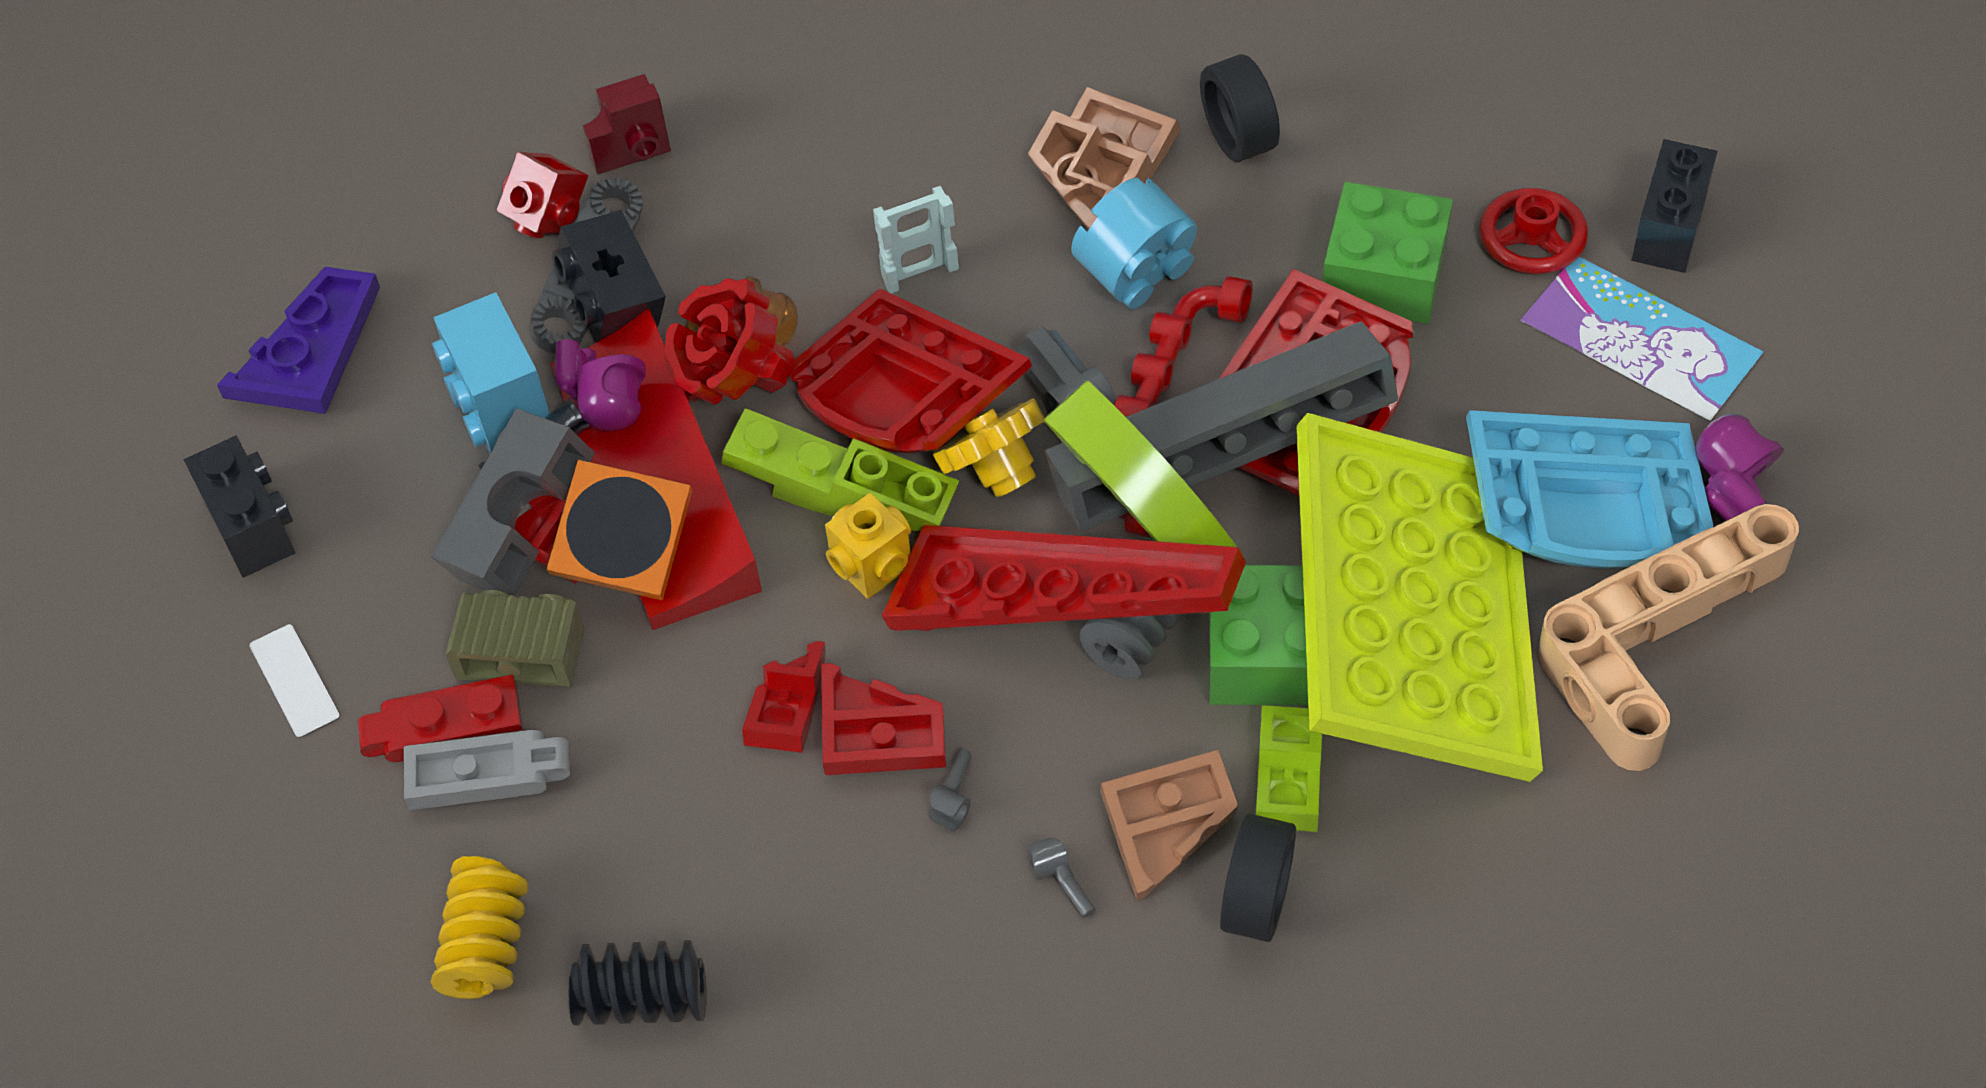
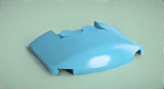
(1587, 486)

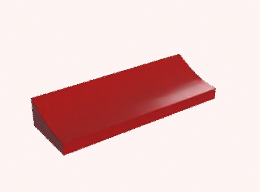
(665, 442)

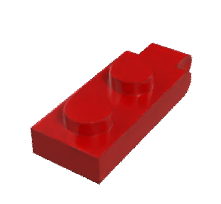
(441, 715)

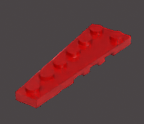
(1040, 577)

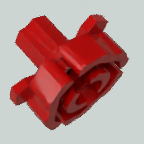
(731, 346)

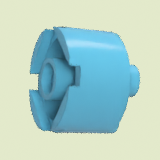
(1136, 241)

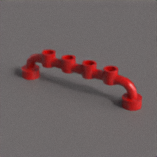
(1171, 335)

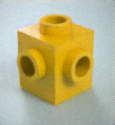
(868, 544)

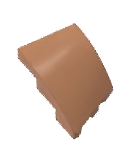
(1100, 148)

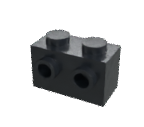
(240, 506)

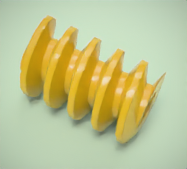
(478, 929)

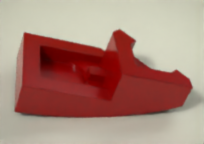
(785, 702)

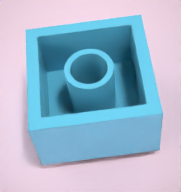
(487, 367)

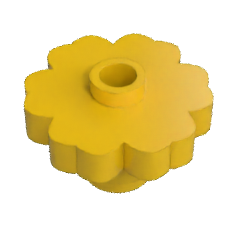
(995, 447)

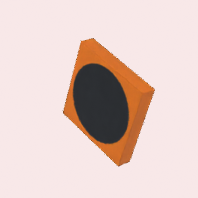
(619, 530)

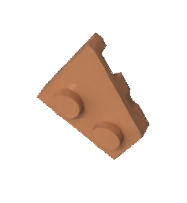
(1167, 815)

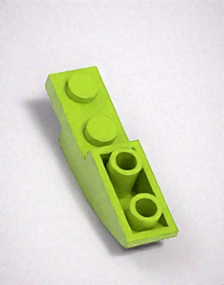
(828, 476)

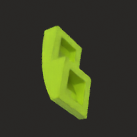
(1289, 767)

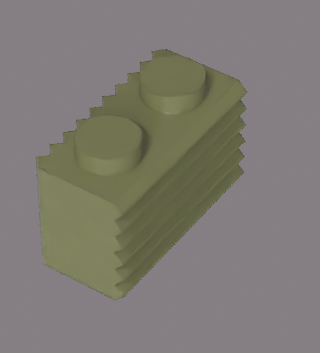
(516, 636)

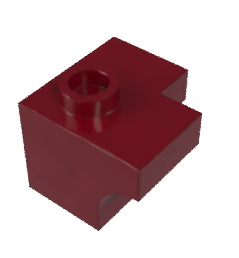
(627, 126)

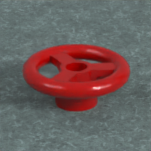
(1534, 225)

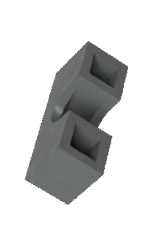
(527, 462)

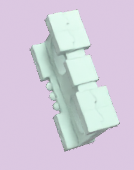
(933, 232)

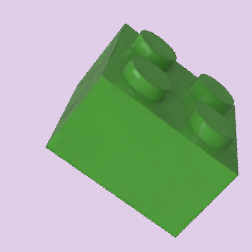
(1389, 248)
(1260, 640)

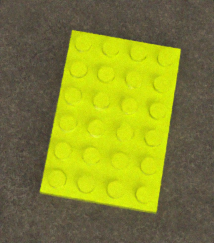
(1412, 604)

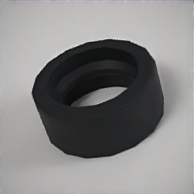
(1239, 107)
(1257, 877)

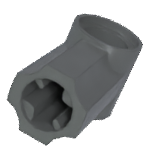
(1057, 369)

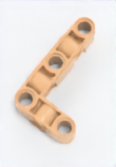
(1632, 607)

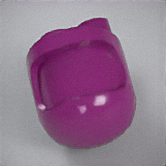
(602, 386)
(1734, 459)

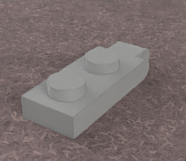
(483, 768)

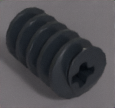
(636, 984)

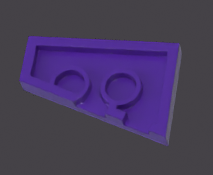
(312, 346)

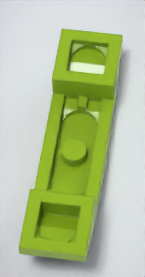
(1133, 470)

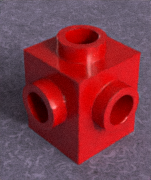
(541, 194)

